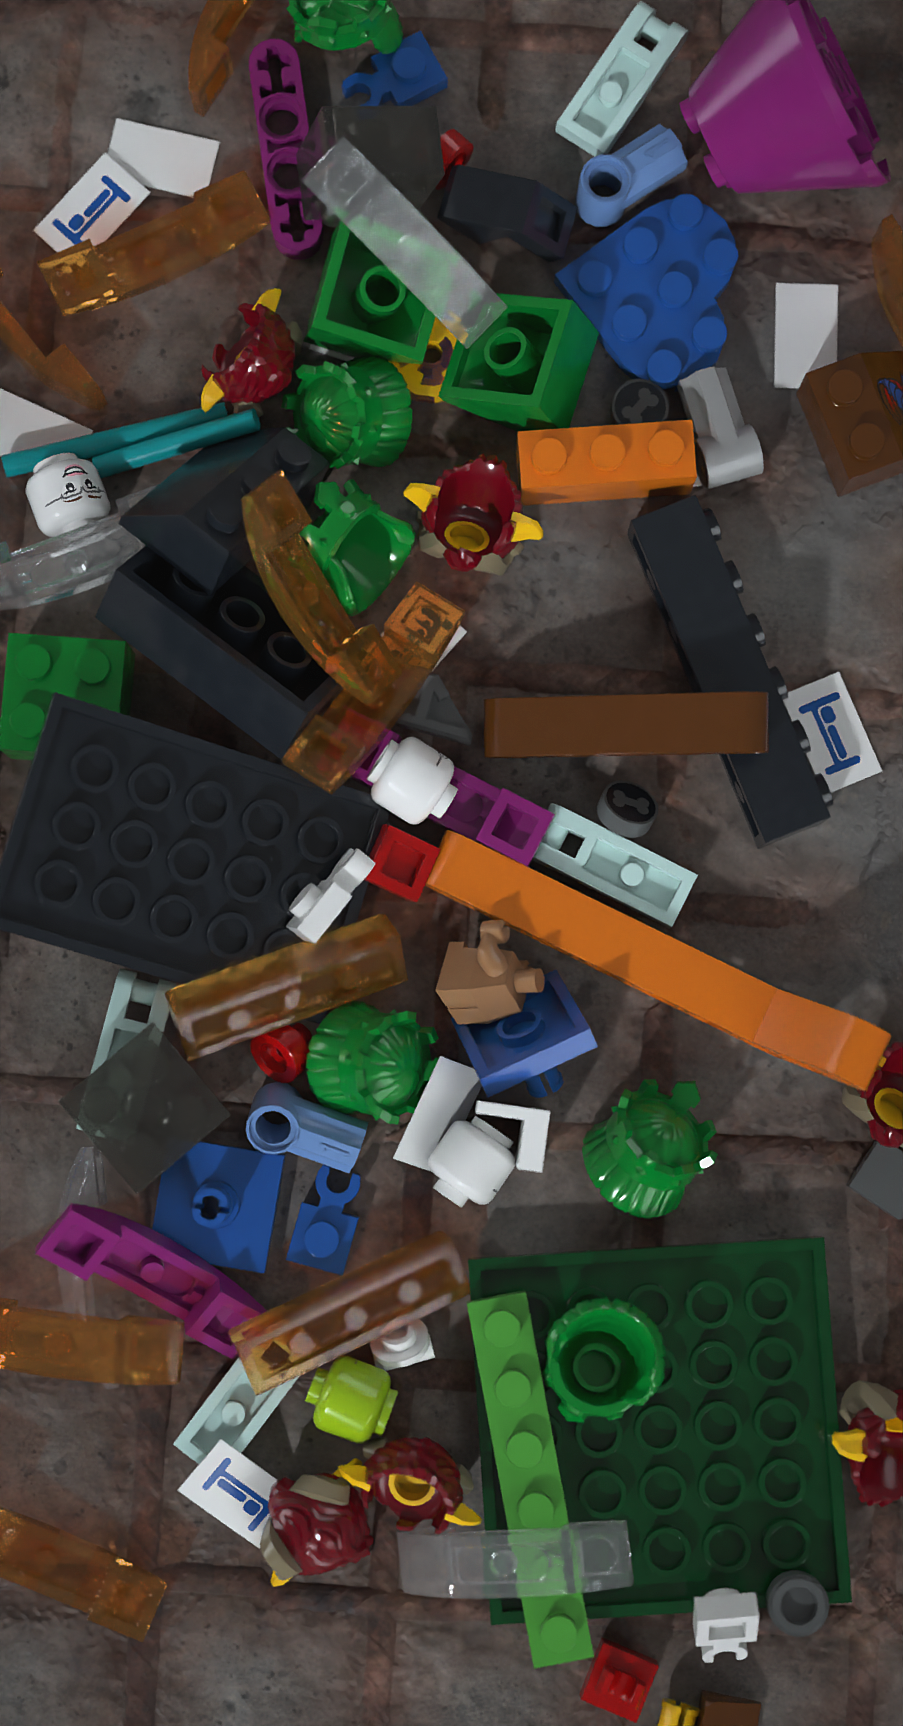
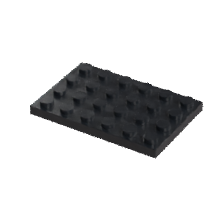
(168, 846)

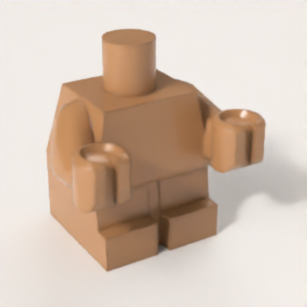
(486, 981)

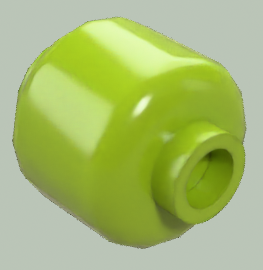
(351, 1399)

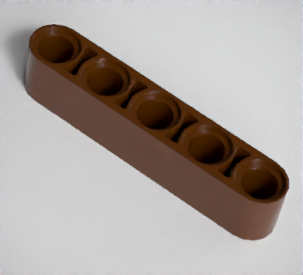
(626, 725)

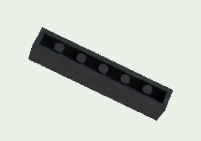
(723, 654)

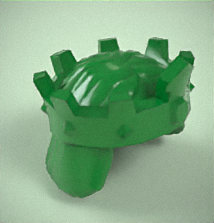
(347, 24)
(352, 411)
(356, 544)
(370, 1061)
(649, 1149)
(603, 1359)

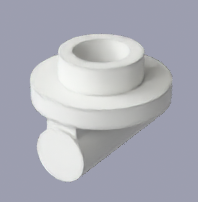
(403, 1347)

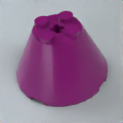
(784, 107)

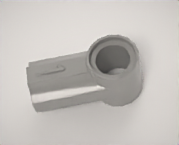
(723, 444)

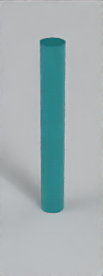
(177, 443)

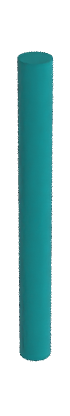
(109, 440)

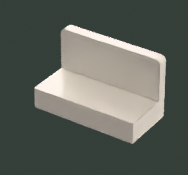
(531, 1133)

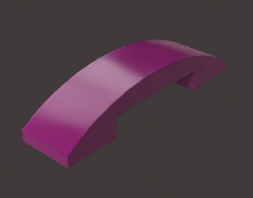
(483, 812)
(152, 1268)

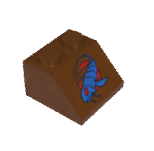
(857, 417)

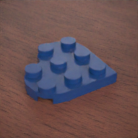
(657, 290)

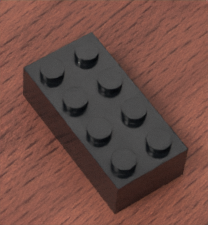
(221, 646)

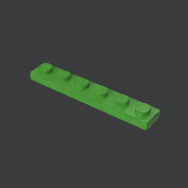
(526, 1461)

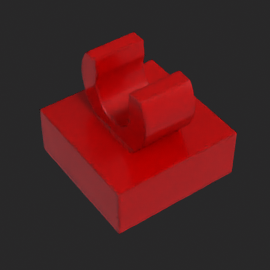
(401, 863)
(619, 1680)

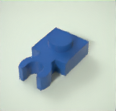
(402, 76)
(324, 1231)

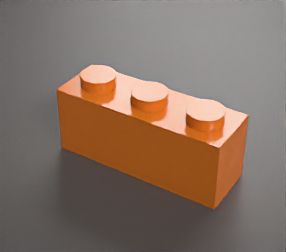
(606, 462)

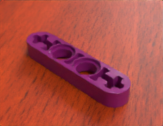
(282, 149)

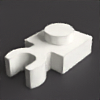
(319, 905)
(725, 1622)

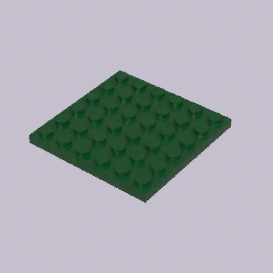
(734, 1452)

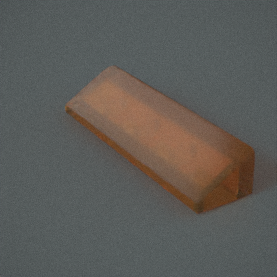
(286, 986)
(349, 1311)

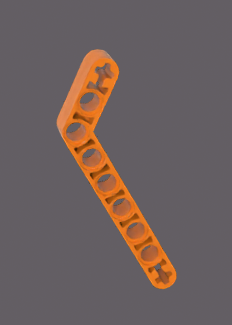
(658, 964)

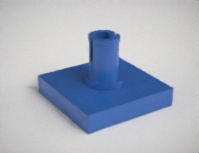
(529, 1042)
(221, 1204)

